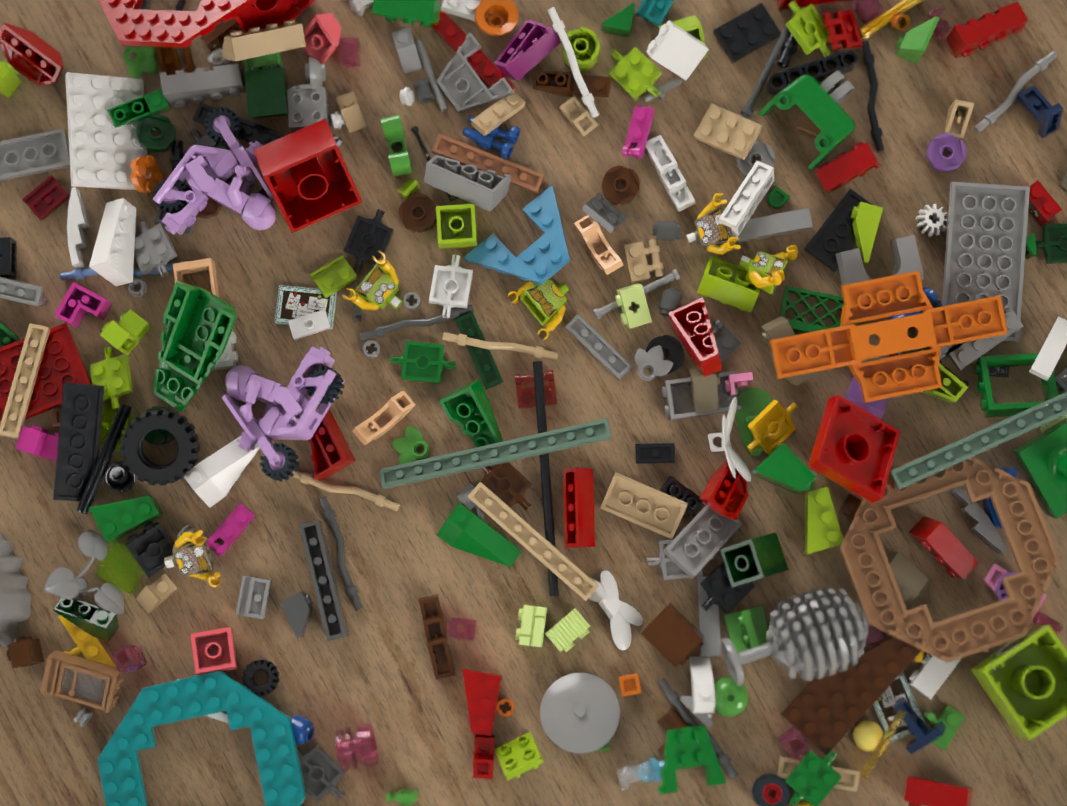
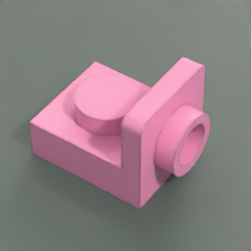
(740, 380)

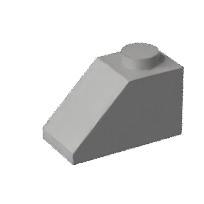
(406, 50)

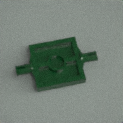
(1054, 243)

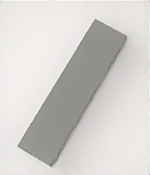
(598, 347)
(708, 624)

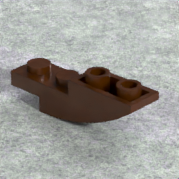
(564, 83)

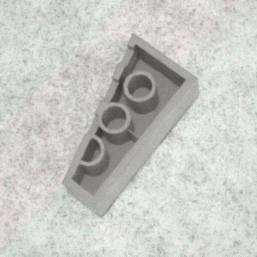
(202, 84)
(467, 182)

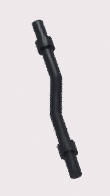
(876, 132)

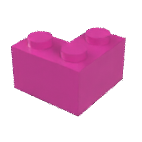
(79, 302)
(38, 442)

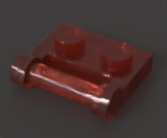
(526, 396)

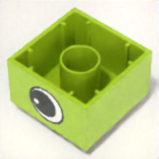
(1027, 681)

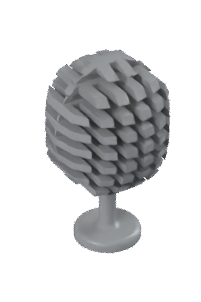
(807, 636)

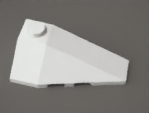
(217, 473)

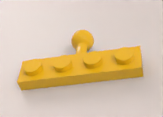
(87, 644)

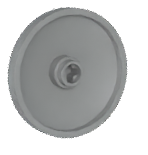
(580, 713)

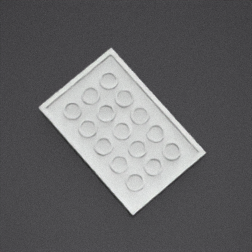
(96, 148)

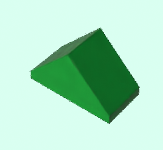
(620, 23)

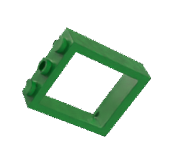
(984, 386)

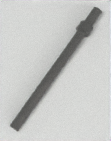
(747, 109)

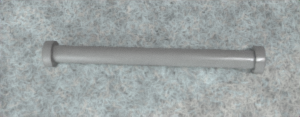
(648, 288)

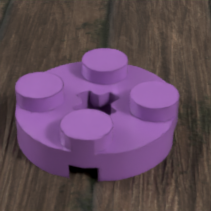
(950, 143)

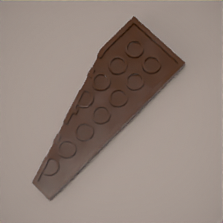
(836, 703)

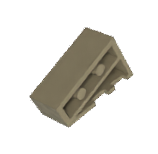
(779, 329)

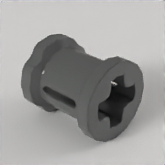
(423, 91)

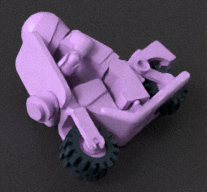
(204, 164)
(287, 411)

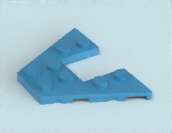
(541, 258)

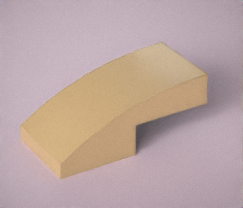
(578, 116)

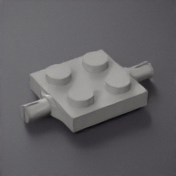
(153, 249)
(669, 568)

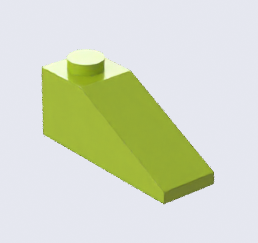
(865, 228)

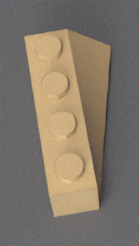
(263, 41)

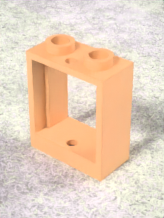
(197, 266)

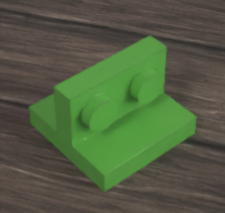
(747, 628)

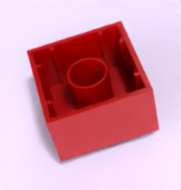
(307, 175)

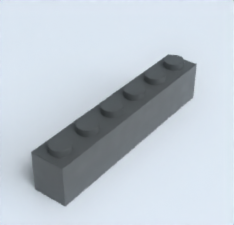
(324, 580)

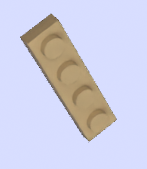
(849, 778)

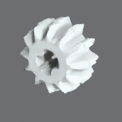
(926, 223)

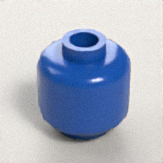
(302, 729)

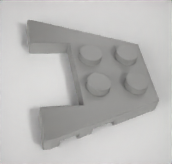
(463, 84)

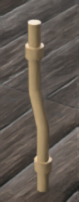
(463, 340)
(379, 499)

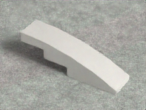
(669, 173)
(76, 222)
(1051, 350)

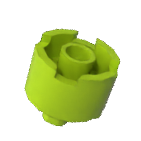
(584, 39)

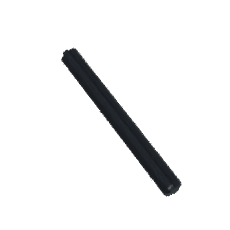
(104, 458)

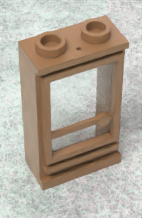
(81, 681)

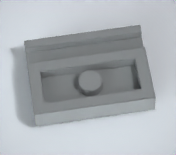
(253, 597)

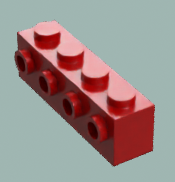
(579, 507)

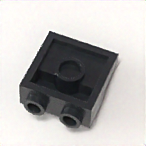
(150, 548)

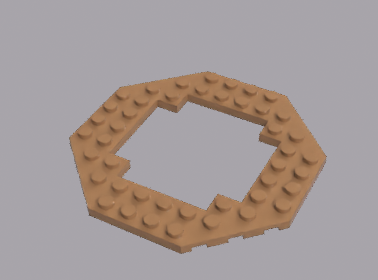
(975, 629)

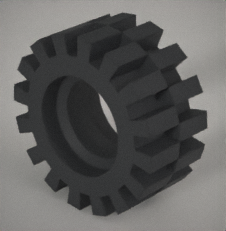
(271, 671)

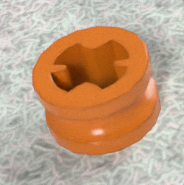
(900, 16)
(509, 712)

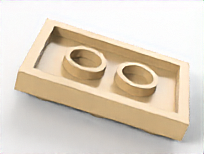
(727, 131)

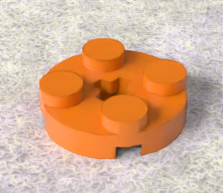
(145, 166)

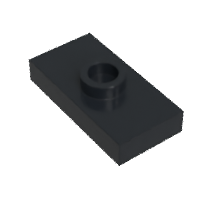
(655, 453)

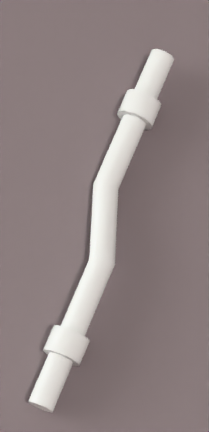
(558, 27)

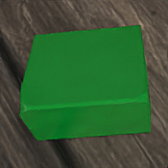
(1030, 246)

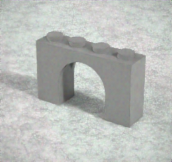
(905, 258)

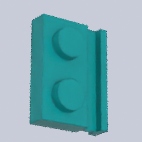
(654, 11)

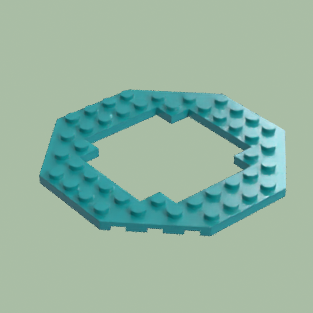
(193, 698)

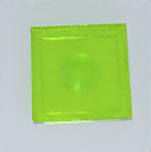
(120, 568)

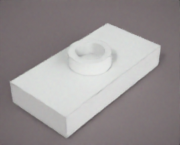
(309, 324)

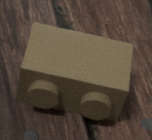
(705, 391)

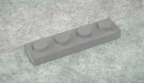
(974, 349)

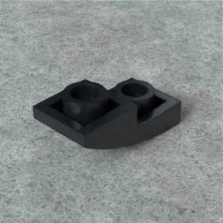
(676, 489)

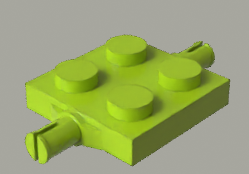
(808, 29)
(635, 73)
(114, 375)

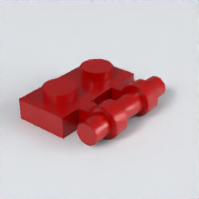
(846, 27)

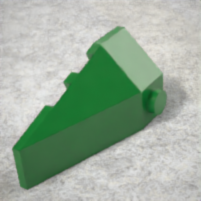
(471, 534)

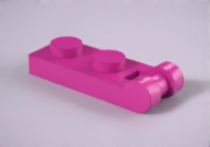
(638, 132)
(231, 529)

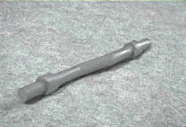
(991, 117)

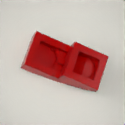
(483, 756)

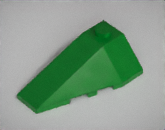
(472, 413)

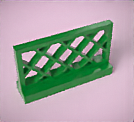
(801, 326)

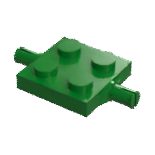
(422, 362)
(813, 778)

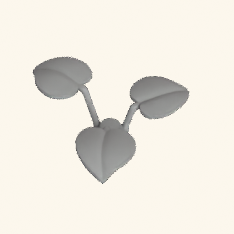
(63, 584)

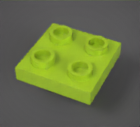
(519, 756)

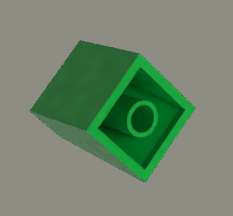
(785, 470)

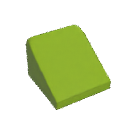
(408, 188)

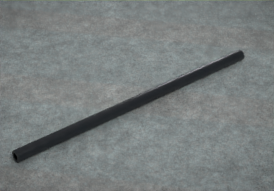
(545, 470)

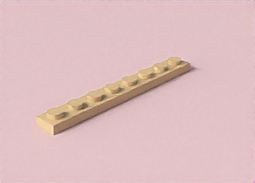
(533, 541)

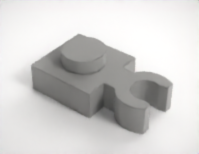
(468, 502)

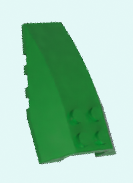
(192, 342)

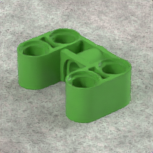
(394, 136)

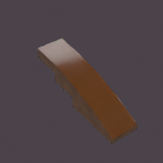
(436, 637)

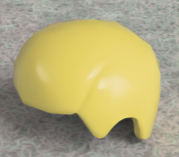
(867, 735)

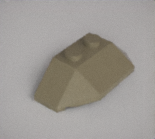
(910, 581)

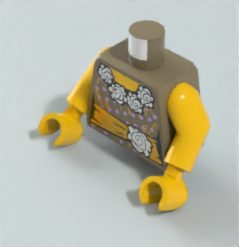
(712, 234)
(193, 558)

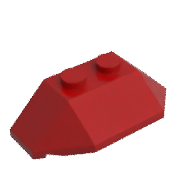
(30, 55)
(725, 493)

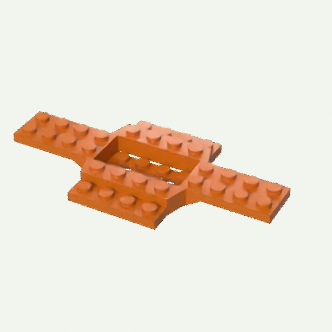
(894, 374)

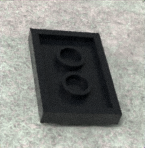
(747, 32)

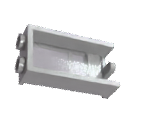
(680, 399)

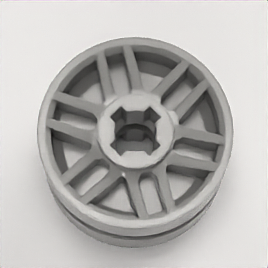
(835, 89)

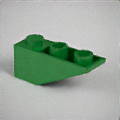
(139, 108)

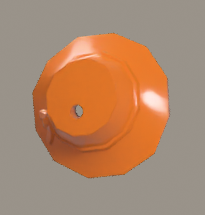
(496, 16)

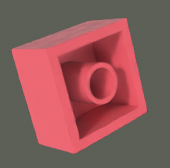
(214, 651)

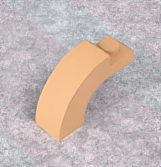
(597, 245)
(384, 419)

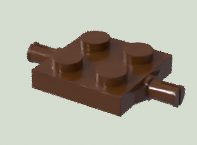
(507, 484)

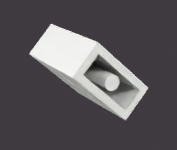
(677, 50)

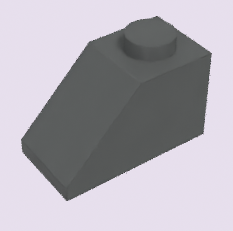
(298, 612)

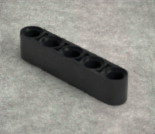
(818, 66)

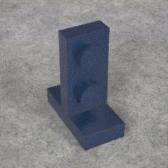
(1041, 110)
(917, 727)

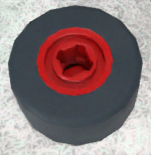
(766, 787)

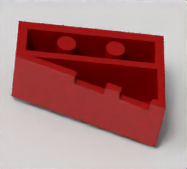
(847, 167)
(329, 449)
(944, 547)
(482, 698)

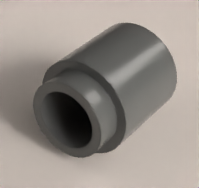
(666, 230)
(670, 301)

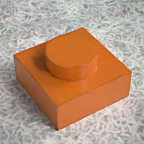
(629, 684)

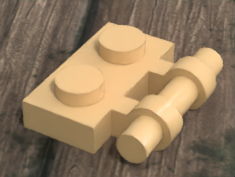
(637, 261)

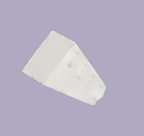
(115, 243)

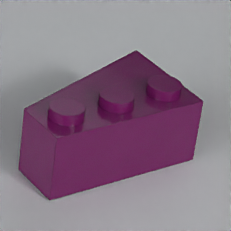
(527, 49)

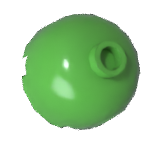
(729, 698)

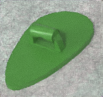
(752, 403)

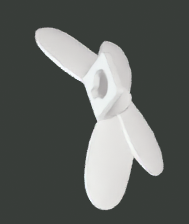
(733, 459)
(619, 612)

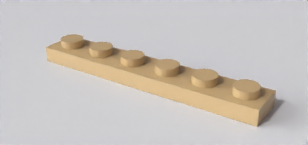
(24, 381)

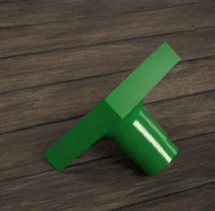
(1046, 467)

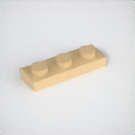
(498, 113)

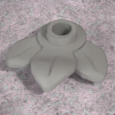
(652, 360)

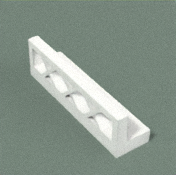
(747, 197)

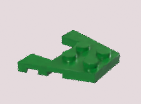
(687, 749)

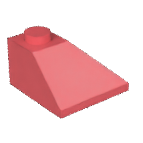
(322, 36)

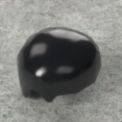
(118, 476)

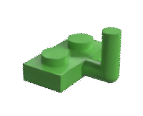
(952, 720)

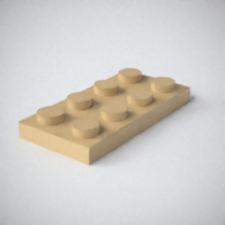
(644, 505)

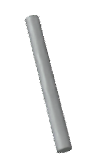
(430, 74)

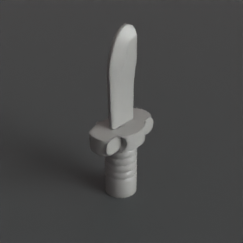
(673, 83)

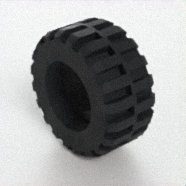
(141, 465)

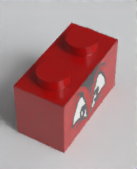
(1042, 204)

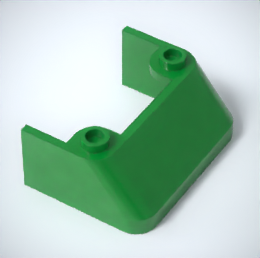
(820, 108)

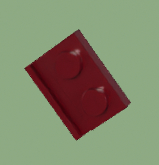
(46, 198)

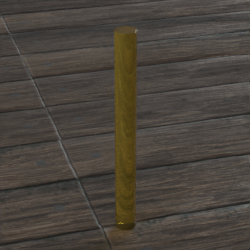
(882, 744)

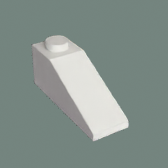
(702, 685)

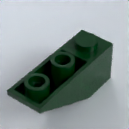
(88, 617)

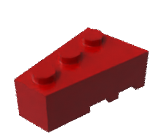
(933, 793)

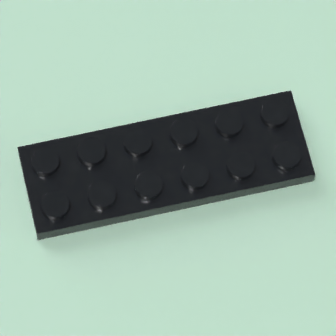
(77, 439)

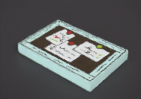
(300, 301)
(886, 702)

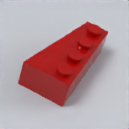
(986, 29)

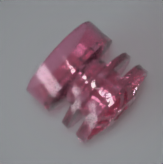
(356, 747)

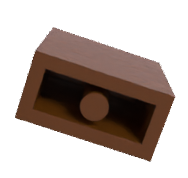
(673, 635)

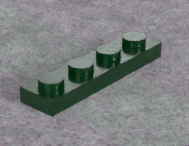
(481, 357)

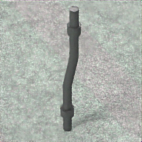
(379, 331)
(351, 590)
(672, 696)

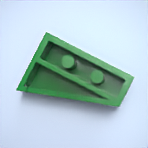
(409, 11)
(124, 517)

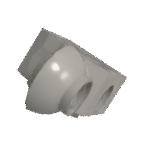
(309, 101)

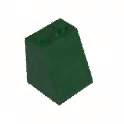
(266, 92)
(754, 559)

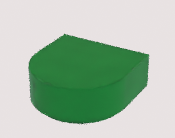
(777, 198)

